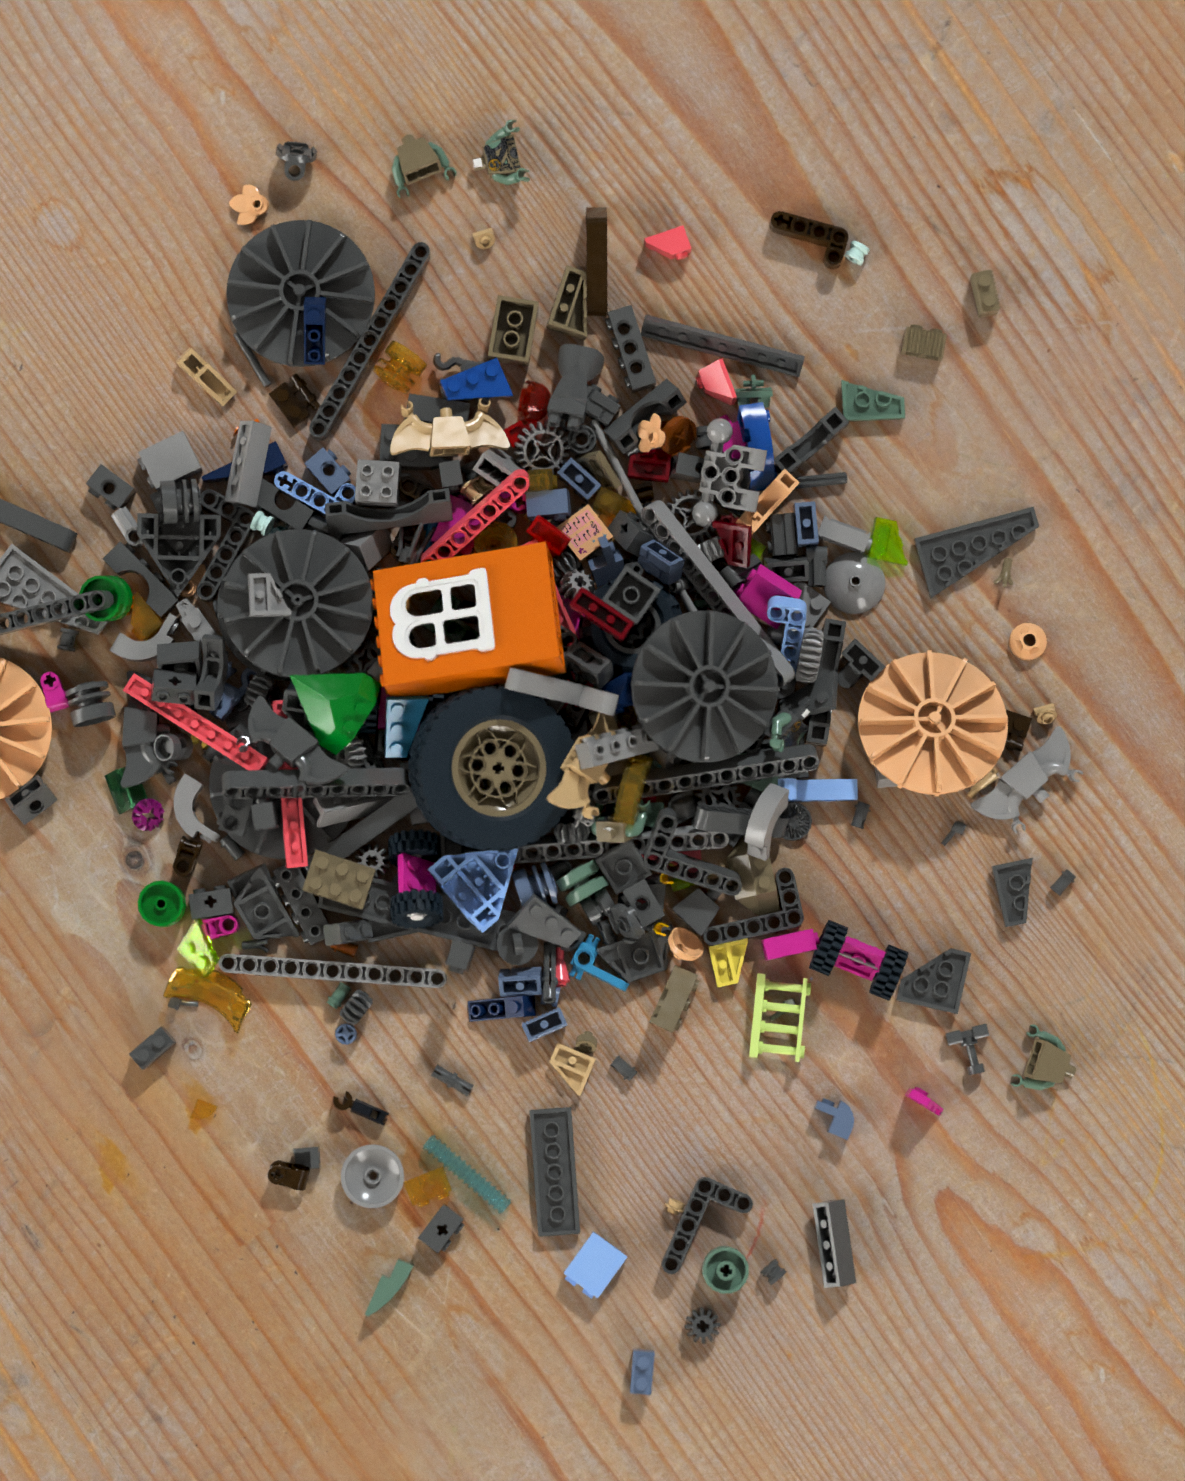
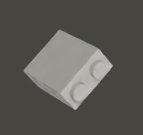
(169, 460)
(496, 466)

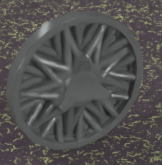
(799, 821)

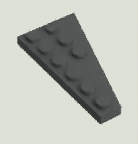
(960, 550)

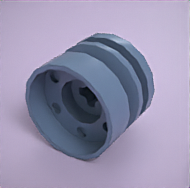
(540, 884)

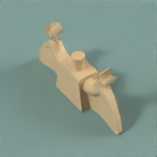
(448, 433)
(574, 787)

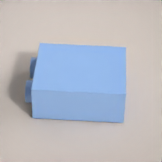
(594, 1265)

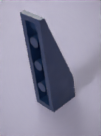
(274, 464)

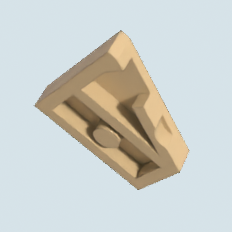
(572, 1066)

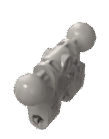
(720, 432)

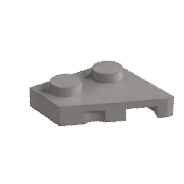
(265, 597)

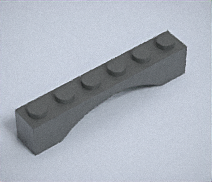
(349, 518)
(831, 651)

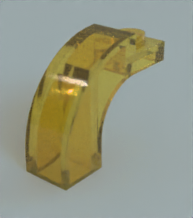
(631, 789)

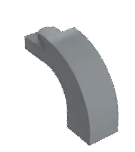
(145, 650)
(184, 802)
(763, 819)

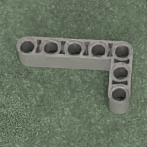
(562, 691)

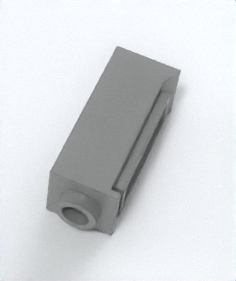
(844, 535)

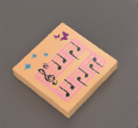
(584, 529)

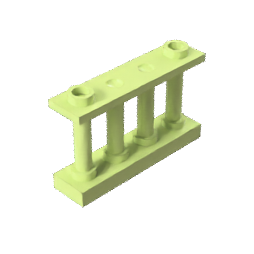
(762, 1005)

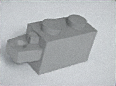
(194, 621)

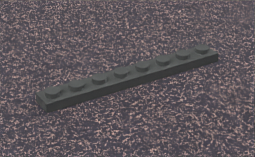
(722, 345)

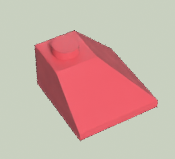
(716, 382)

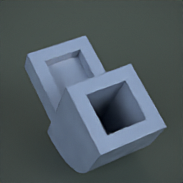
(607, 565)
(842, 1120)

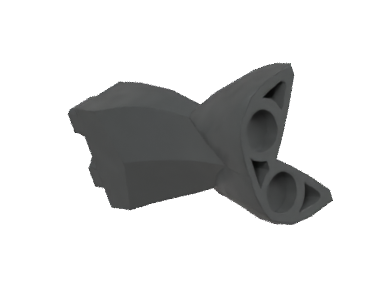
(569, 400)

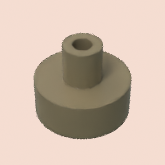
(586, 1042)

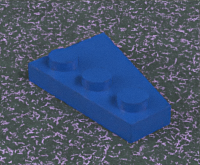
(477, 382)

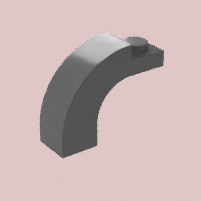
(214, 673)

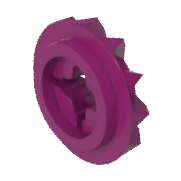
(145, 806)

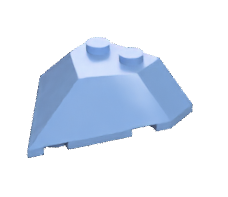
(476, 883)

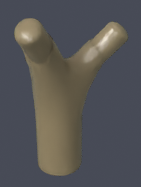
(1005, 574)

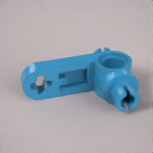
(589, 948)

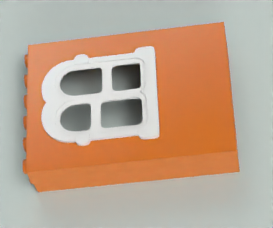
(513, 610)

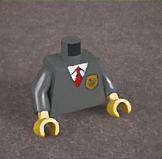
(657, 884)

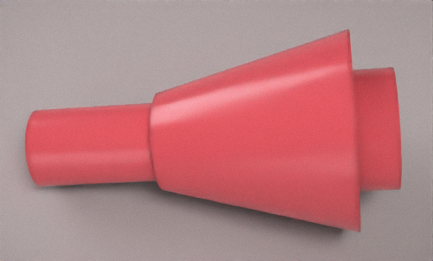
(561, 968)

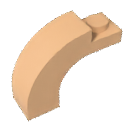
(769, 500)

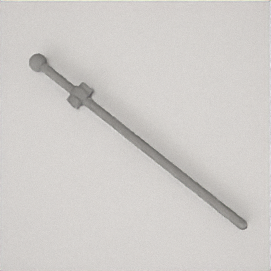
(679, 587)

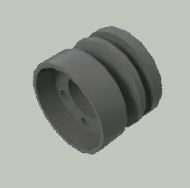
(180, 501)
(90, 703)

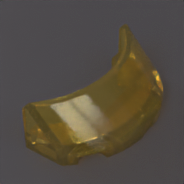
(214, 990)

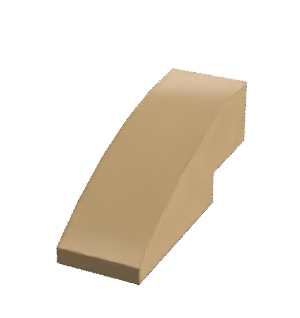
(206, 376)

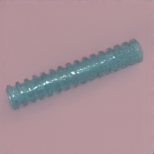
(467, 1174)

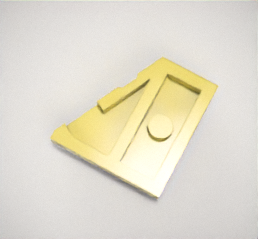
(728, 961)

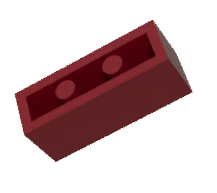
(601, 614)

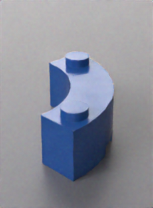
(756, 433)

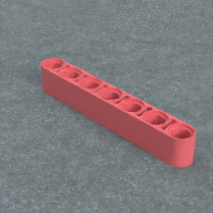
(479, 513)

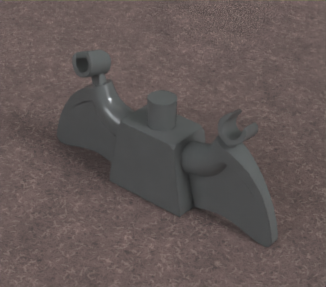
(139, 733)
(290, 745)

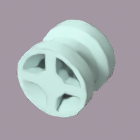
(857, 252)
(262, 523)

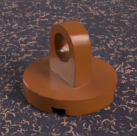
(678, 434)

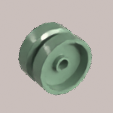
(580, 880)
(734, 1278)

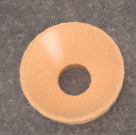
(1018, 646)
(687, 941)

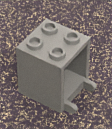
(378, 484)

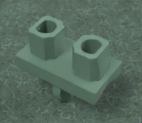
(763, 394)

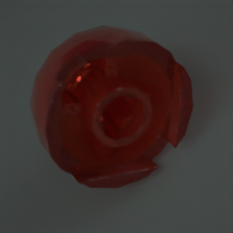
(533, 402)

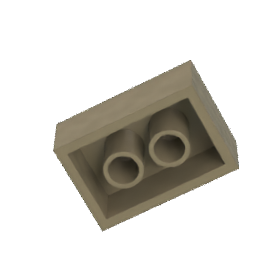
(513, 330)
(339, 880)

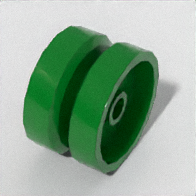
(118, 588)
(174, 904)

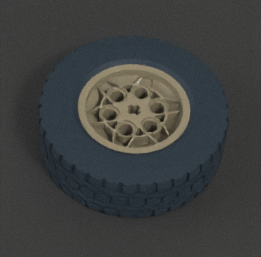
(449, 787)

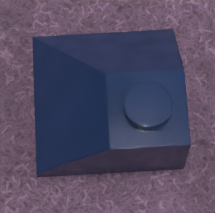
(621, 687)

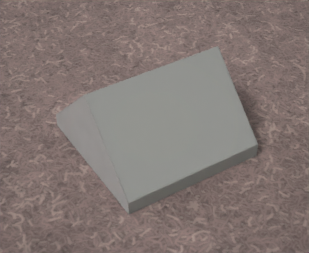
(369, 546)

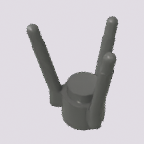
(408, 554)

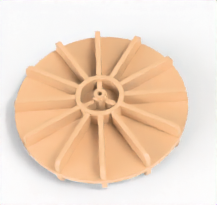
(932, 723)
(23, 728)

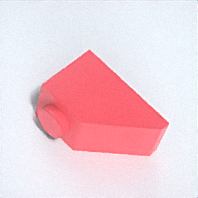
(670, 243)

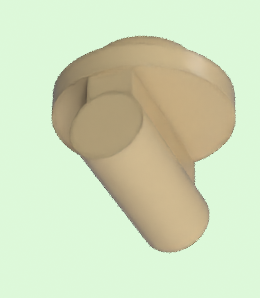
(484, 239)
(1045, 714)

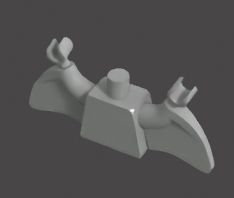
(1027, 779)

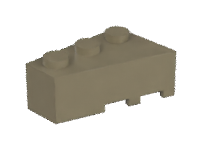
(569, 307)
(674, 999)

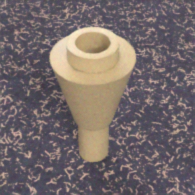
(987, 780)

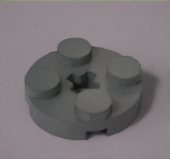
(624, 921)

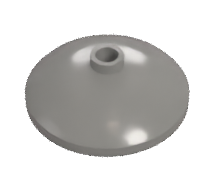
(851, 597)
(361, 1187)

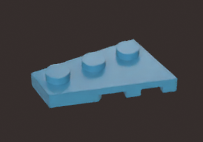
(401, 723)

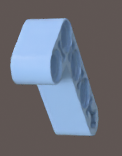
(312, 494)
(792, 621)
(820, 789)

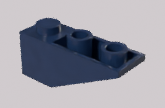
(314, 330)
(501, 1008)

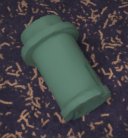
(338, 995)

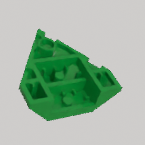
(336, 705)

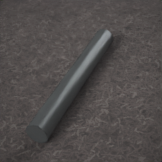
(252, 360)

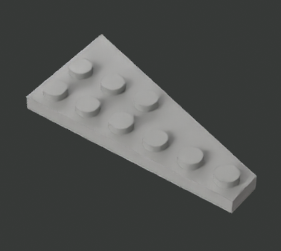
(29, 584)

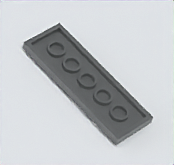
(554, 1171)

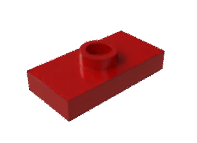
(546, 532)

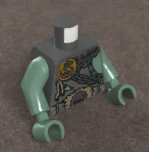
(787, 728)

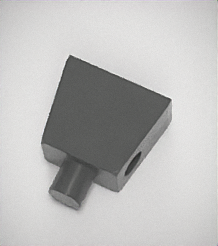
(683, 467)
(698, 909)

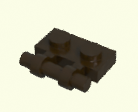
(290, 405)
(1017, 726)

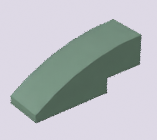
(389, 1286)

